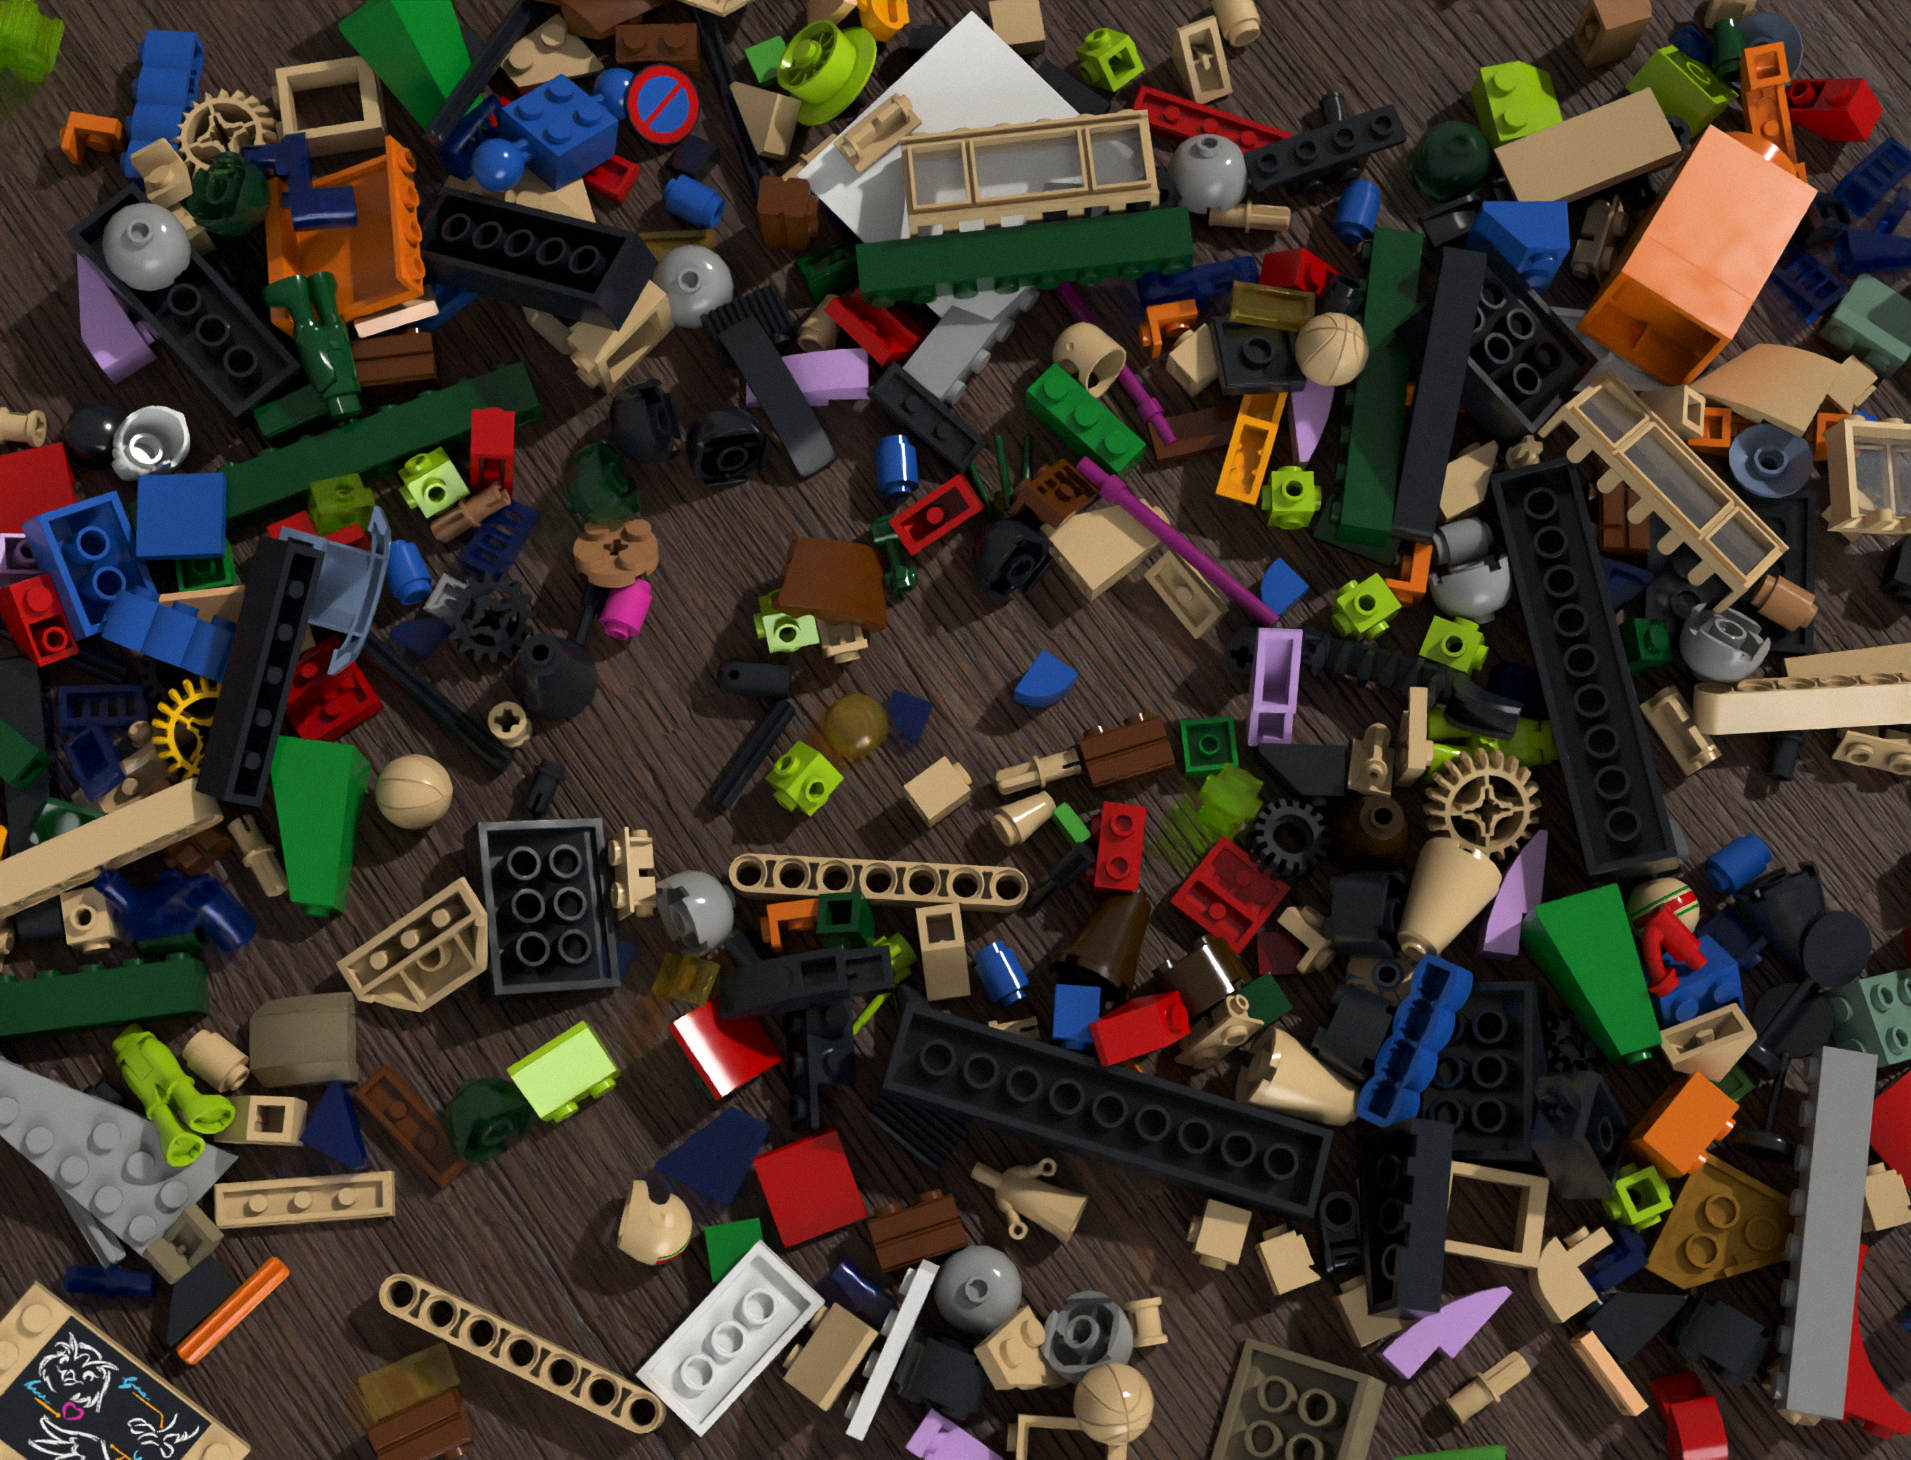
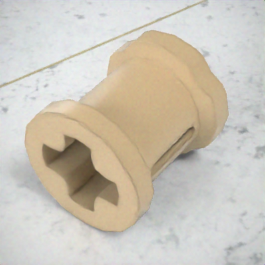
(22, 427)
(501, 715)
(1145, 1321)

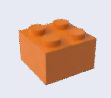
(1682, 1126)

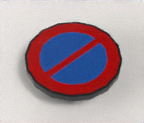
(662, 104)

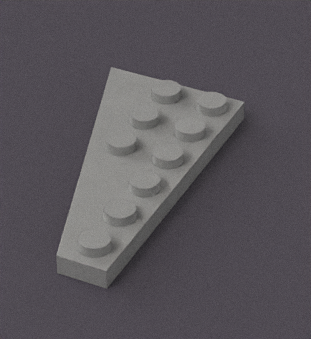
(103, 1155)

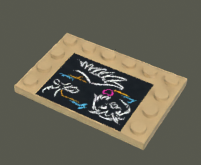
(88, 1398)

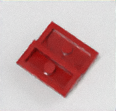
(882, 332)
(34, 484)
(328, 704)
(1230, 895)
(724, 1051)
(1892, 1125)
(809, 1187)

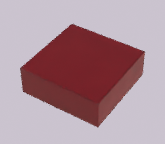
(1277, 953)

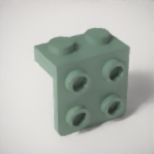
(1872, 325)
(1874, 1016)

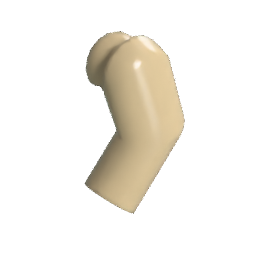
(142, 734)

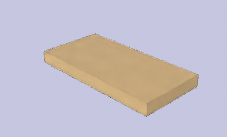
(1590, 151)

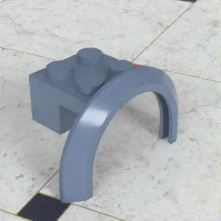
(347, 586)

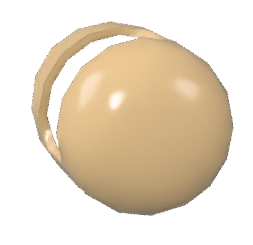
(1089, 349)

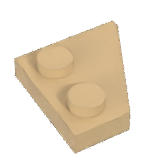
(547, 54)
(1411, 747)
(1015, 1357)

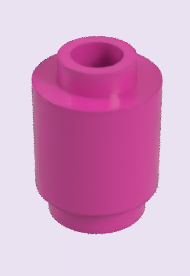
(626, 610)

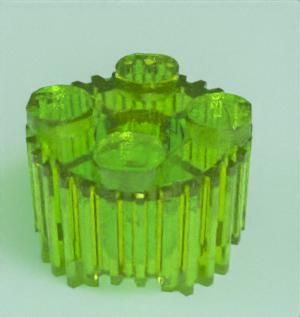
(28, 39)

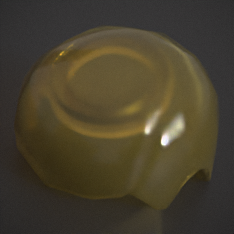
(855, 725)

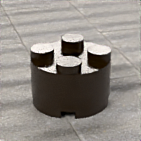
(1203, 976)

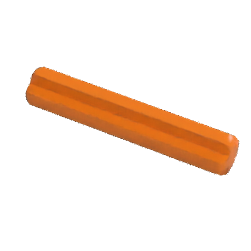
(232, 1311)

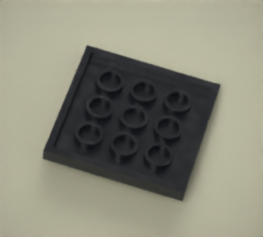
(1673, 596)

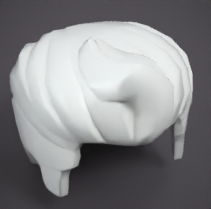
(150, 443)

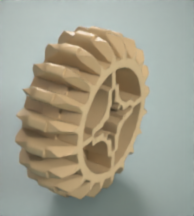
(207, 123)
(1477, 772)

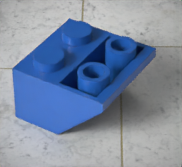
(1698, 991)

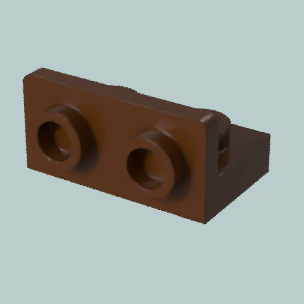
(1054, 493)

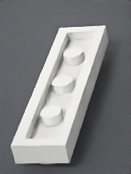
(882, 1365)

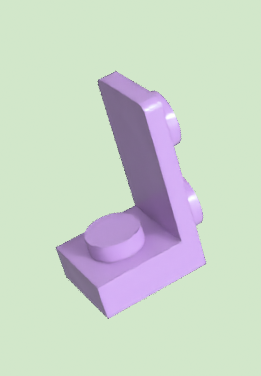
(943, 1440)

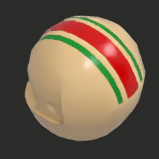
(1662, 890)
(653, 1231)

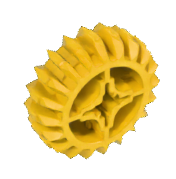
(178, 714)

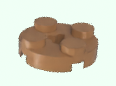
(636, 552)

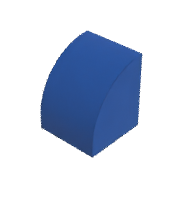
(1281, 588)
(1045, 682)

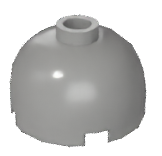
(1208, 173)
(146, 246)
(694, 283)
(1474, 588)
(1721, 646)
(696, 910)
(977, 1289)
(1086, 1334)

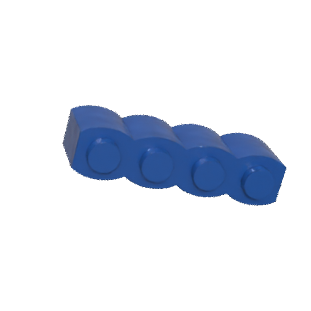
(165, 86)
(170, 632)
(1419, 1032)

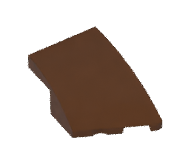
(599, 17)
(833, 583)

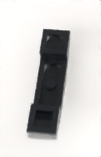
(778, 396)

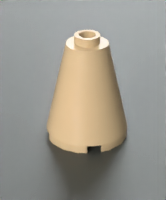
(1444, 896)
(1294, 1082)

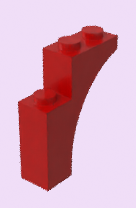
(1865, 1395)

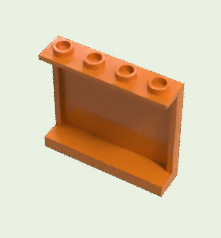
(372, 262)

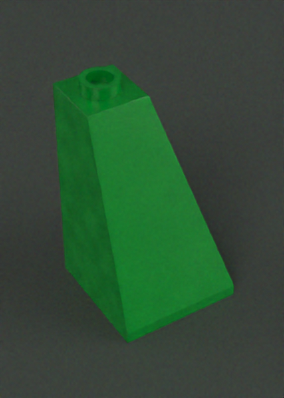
(412, 50)
(319, 815)
(1595, 967)

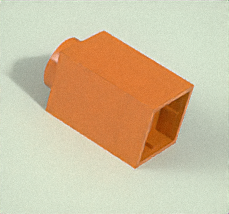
(1699, 256)

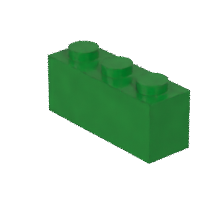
(1084, 423)

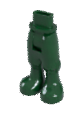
(321, 345)

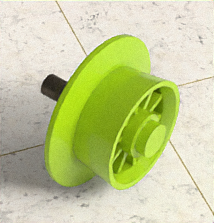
(827, 70)

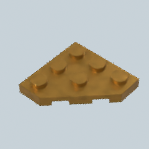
(1719, 1227)

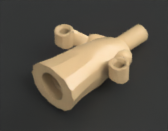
(1043, 1203)

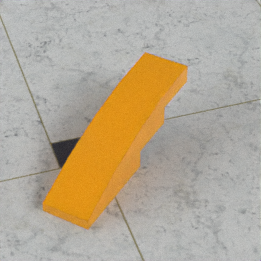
(1250, 446)

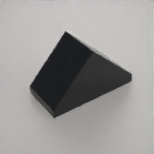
(1822, 222)

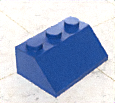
(1527, 234)
(88, 557)

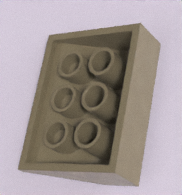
(1297, 1408)

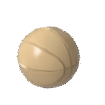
(1331, 349)
(414, 791)
(1113, 1403)

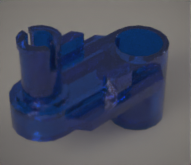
(309, 206)
(1196, 282)
(177, 908)

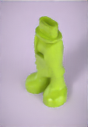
(1530, 745)
(165, 1089)

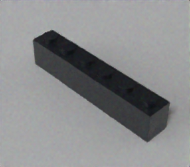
(260, 671)

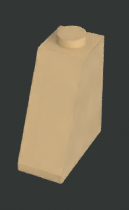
(1102, 547)

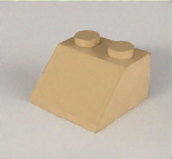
(830, 1355)

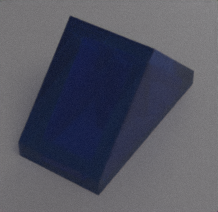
(336, 1128)

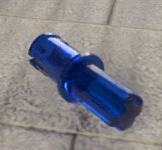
(111, 1281)
(862, 1292)

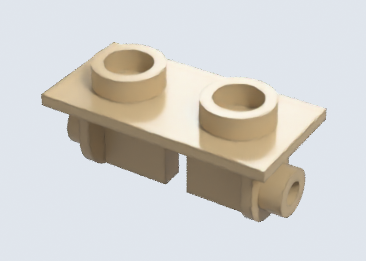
(878, 132)
(1605, 225)
(1672, 722)
(1865, 748)
(1372, 762)
(628, 857)
(1210, 1043)

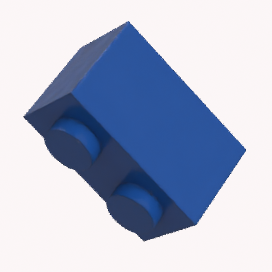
(1070, 1017)

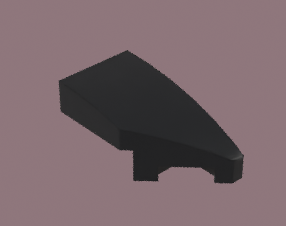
(196, 1298)

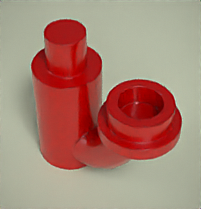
(1666, 929)

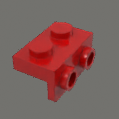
(1119, 848)

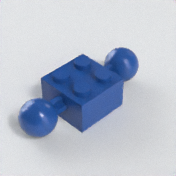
(554, 133)

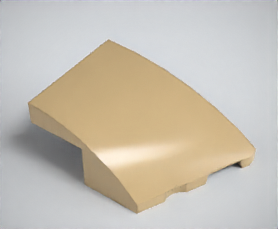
(1771, 385)

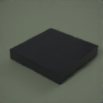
(1254, 358)

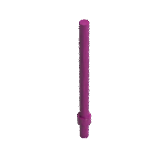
(1147, 408)
(1114, 490)

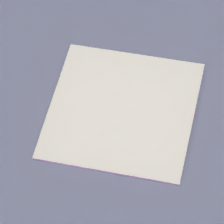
(959, 83)

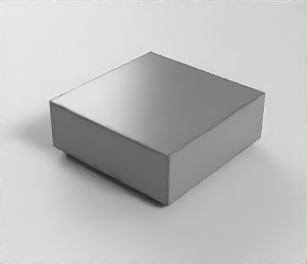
(443, 590)

